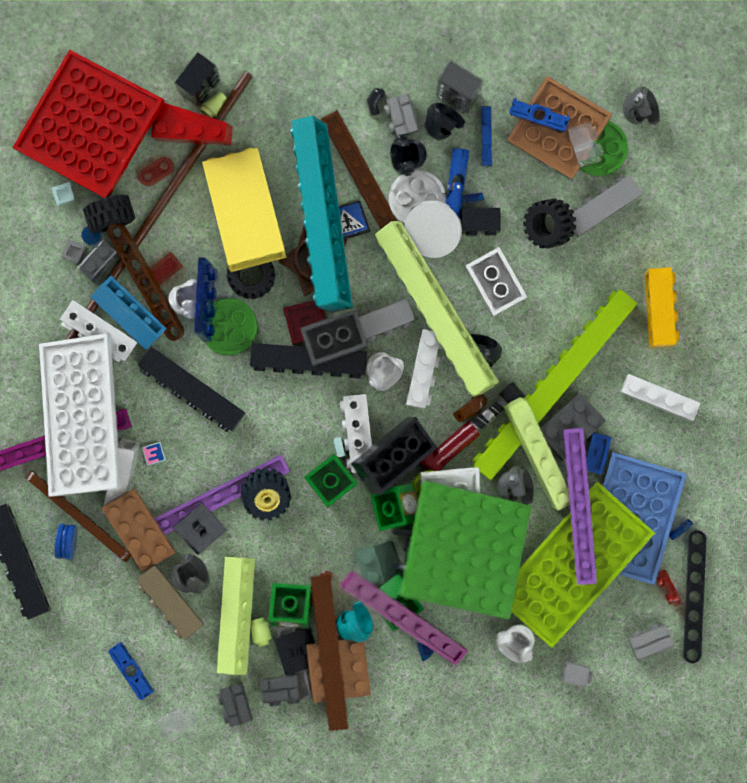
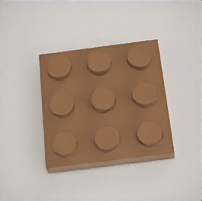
(352, 665)

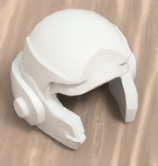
(183, 299)
(383, 371)
(516, 643)

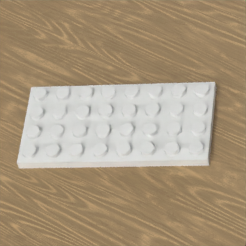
(79, 415)

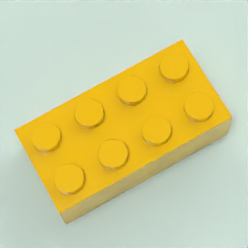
(660, 307)

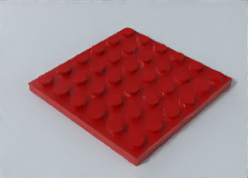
(88, 124)

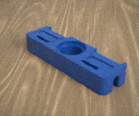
(551, 120)
(486, 132)
(123, 659)

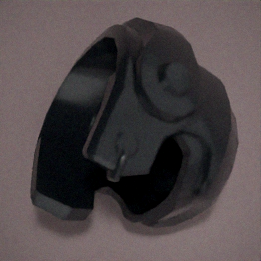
(442, 120)
(407, 155)
(488, 347)

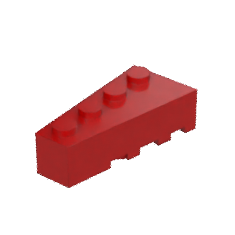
(186, 126)

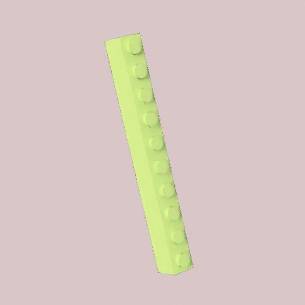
(436, 308)

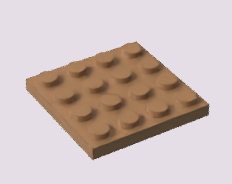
(552, 146)

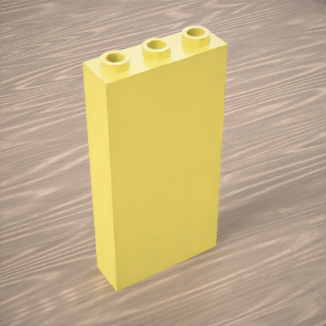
(244, 209)

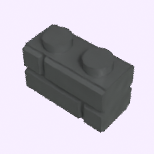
(98, 260)
(282, 689)
(235, 704)

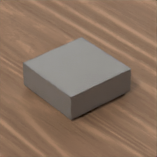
(73, 252)

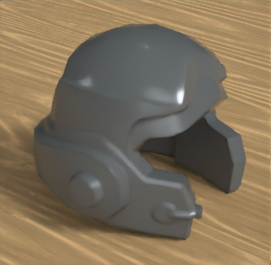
(641, 105)
(516, 484)
(190, 575)

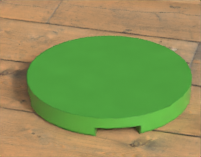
(615, 151)
(234, 327)

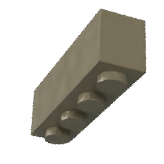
(170, 602)

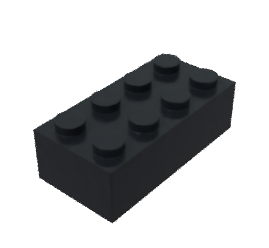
(393, 455)

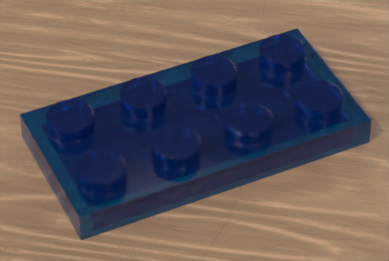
(204, 300)

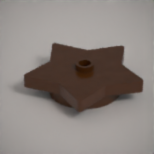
(298, 263)

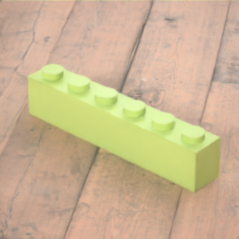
(538, 453)
(236, 615)

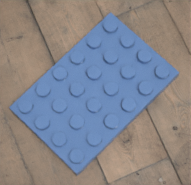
(653, 497)

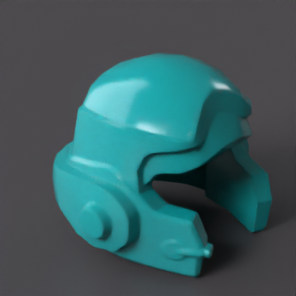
(355, 624)

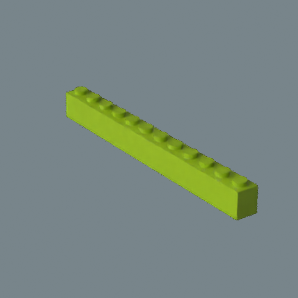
(558, 379)

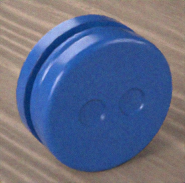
(65, 541)

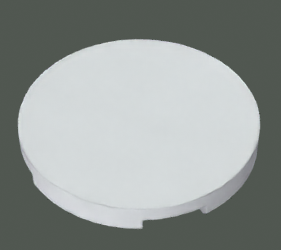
(413, 190)
(434, 228)

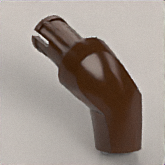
(470, 408)

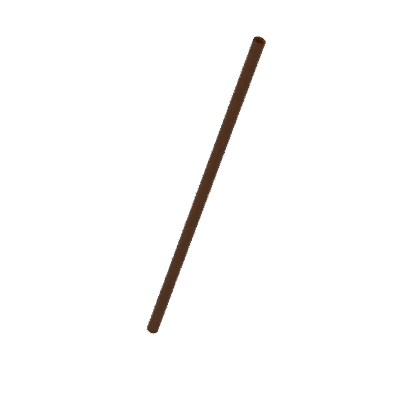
(171, 189)

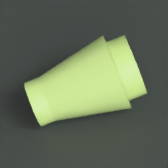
(212, 105)

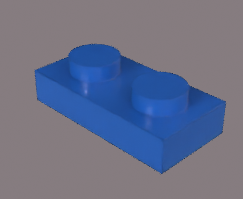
(597, 453)

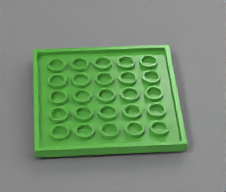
(465, 550)

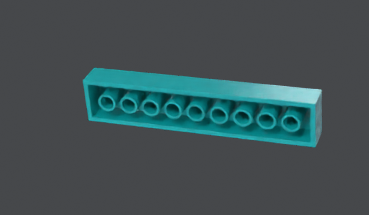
(321, 214)

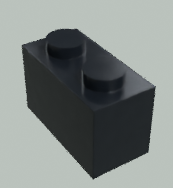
(481, 221)

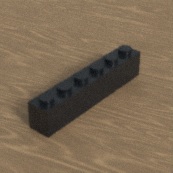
(298, 360)
(192, 389)
(20, 567)

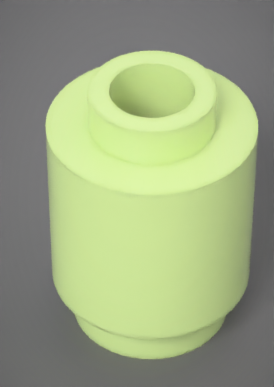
(260, 632)

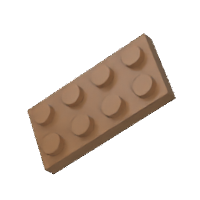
(138, 529)

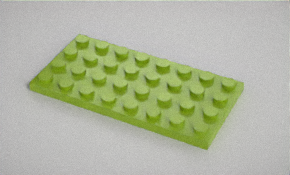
(547, 582)

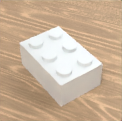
(495, 282)

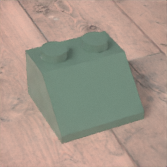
(376, 563)

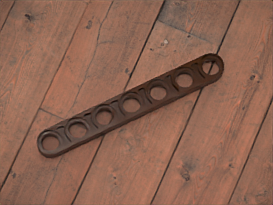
(137, 276)
(82, 519)

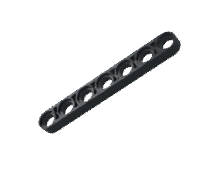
(699, 605)

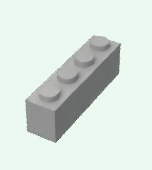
(606, 204)
(386, 320)

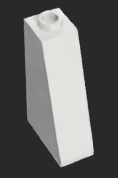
(128, 455)

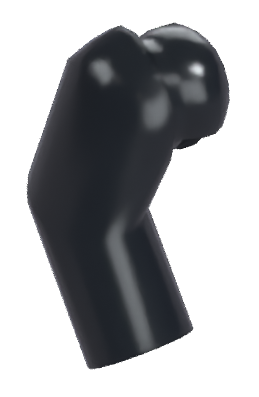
(373, 99)

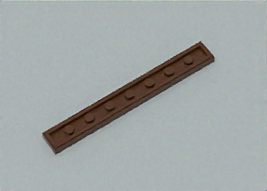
(358, 169)
(329, 652)

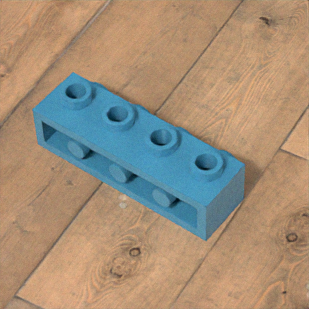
(128, 312)

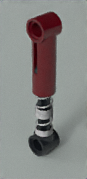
(469, 431)

